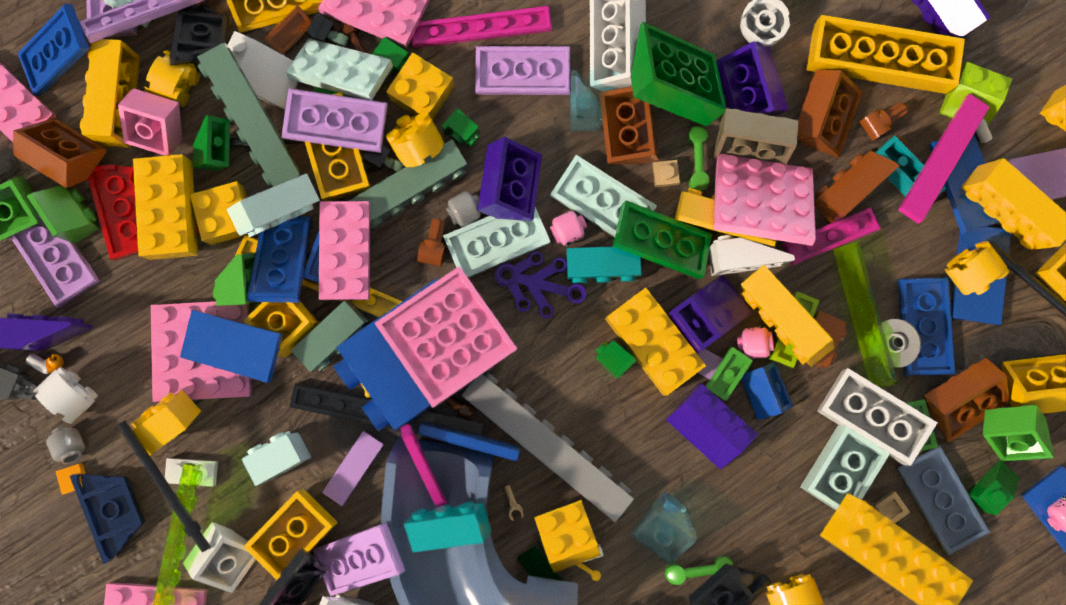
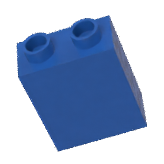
(376, 366)

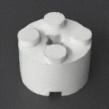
(65, 395)

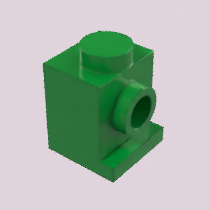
(390, 50)
(461, 129)

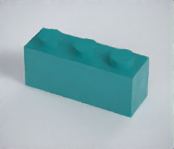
(908, 164)
(601, 264)
(448, 527)

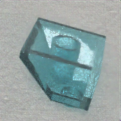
(583, 106)
(666, 528)

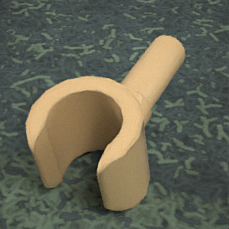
(512, 502)

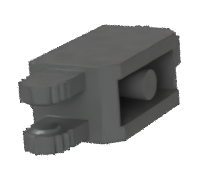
(15, 383)

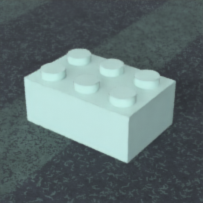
(273, 206)
(844, 467)

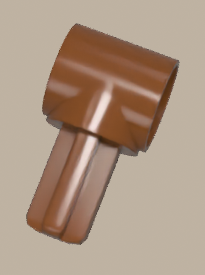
(881, 121)
(433, 250)

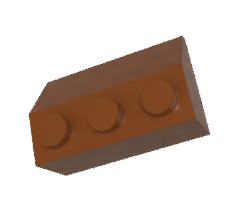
(828, 112)
(628, 128)
(57, 151)
(853, 185)
(965, 397)

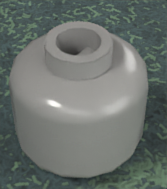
(463, 209)
(65, 444)

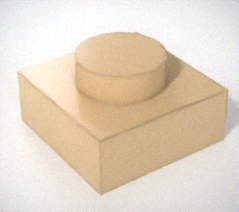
(666, 173)
(891, 507)

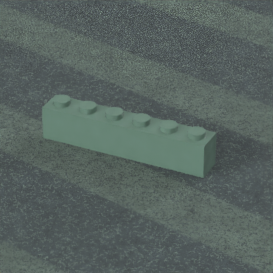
(249, 114)
(412, 183)

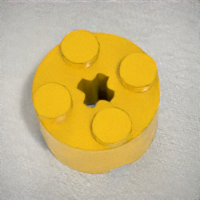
(172, 80)
(415, 139)
(976, 269)
(800, 591)

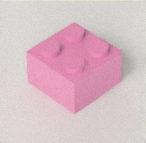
(150, 122)

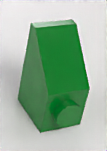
(212, 144)
(614, 358)
(995, 489)

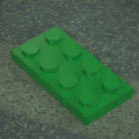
(662, 240)

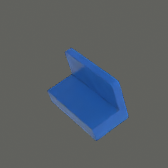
(766, 391)

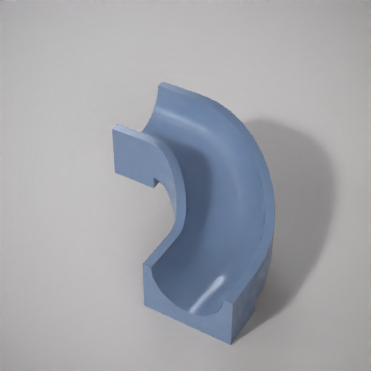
(457, 573)

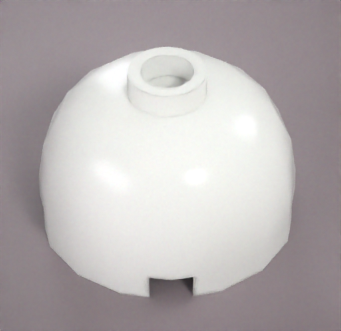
(765, 21)

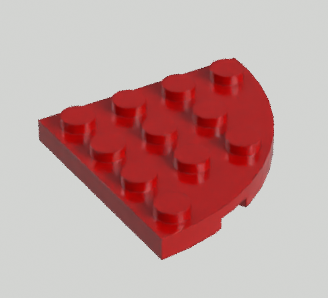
(116, 208)

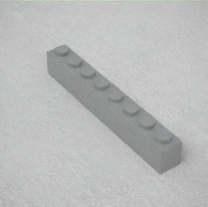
(549, 447)

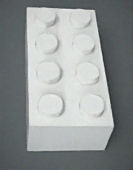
(614, 41)
(877, 416)

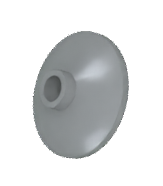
(911, 347)

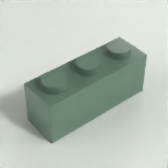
(322, 341)

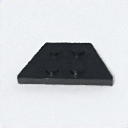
(197, 32)
(296, 580)
(730, 587)

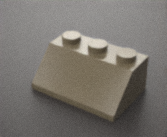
(756, 136)

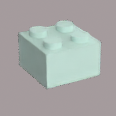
(274, 459)

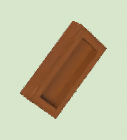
(288, 30)

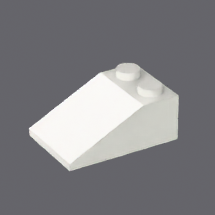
(263, 69)
(742, 255)

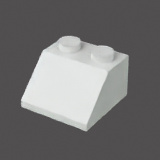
(223, 562)

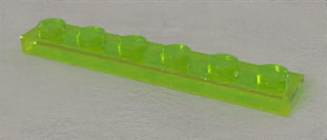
(865, 315)
(175, 548)

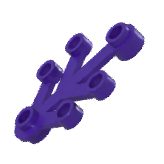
(536, 283)

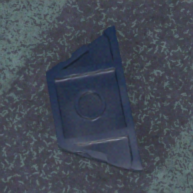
(109, 511)

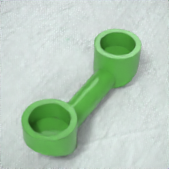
(700, 179)
(677, 575)

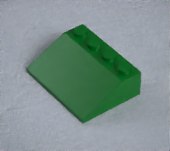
(676, 76)

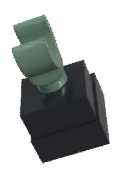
(322, 30)
(379, 159)

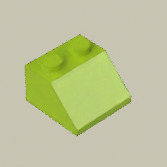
(981, 83)

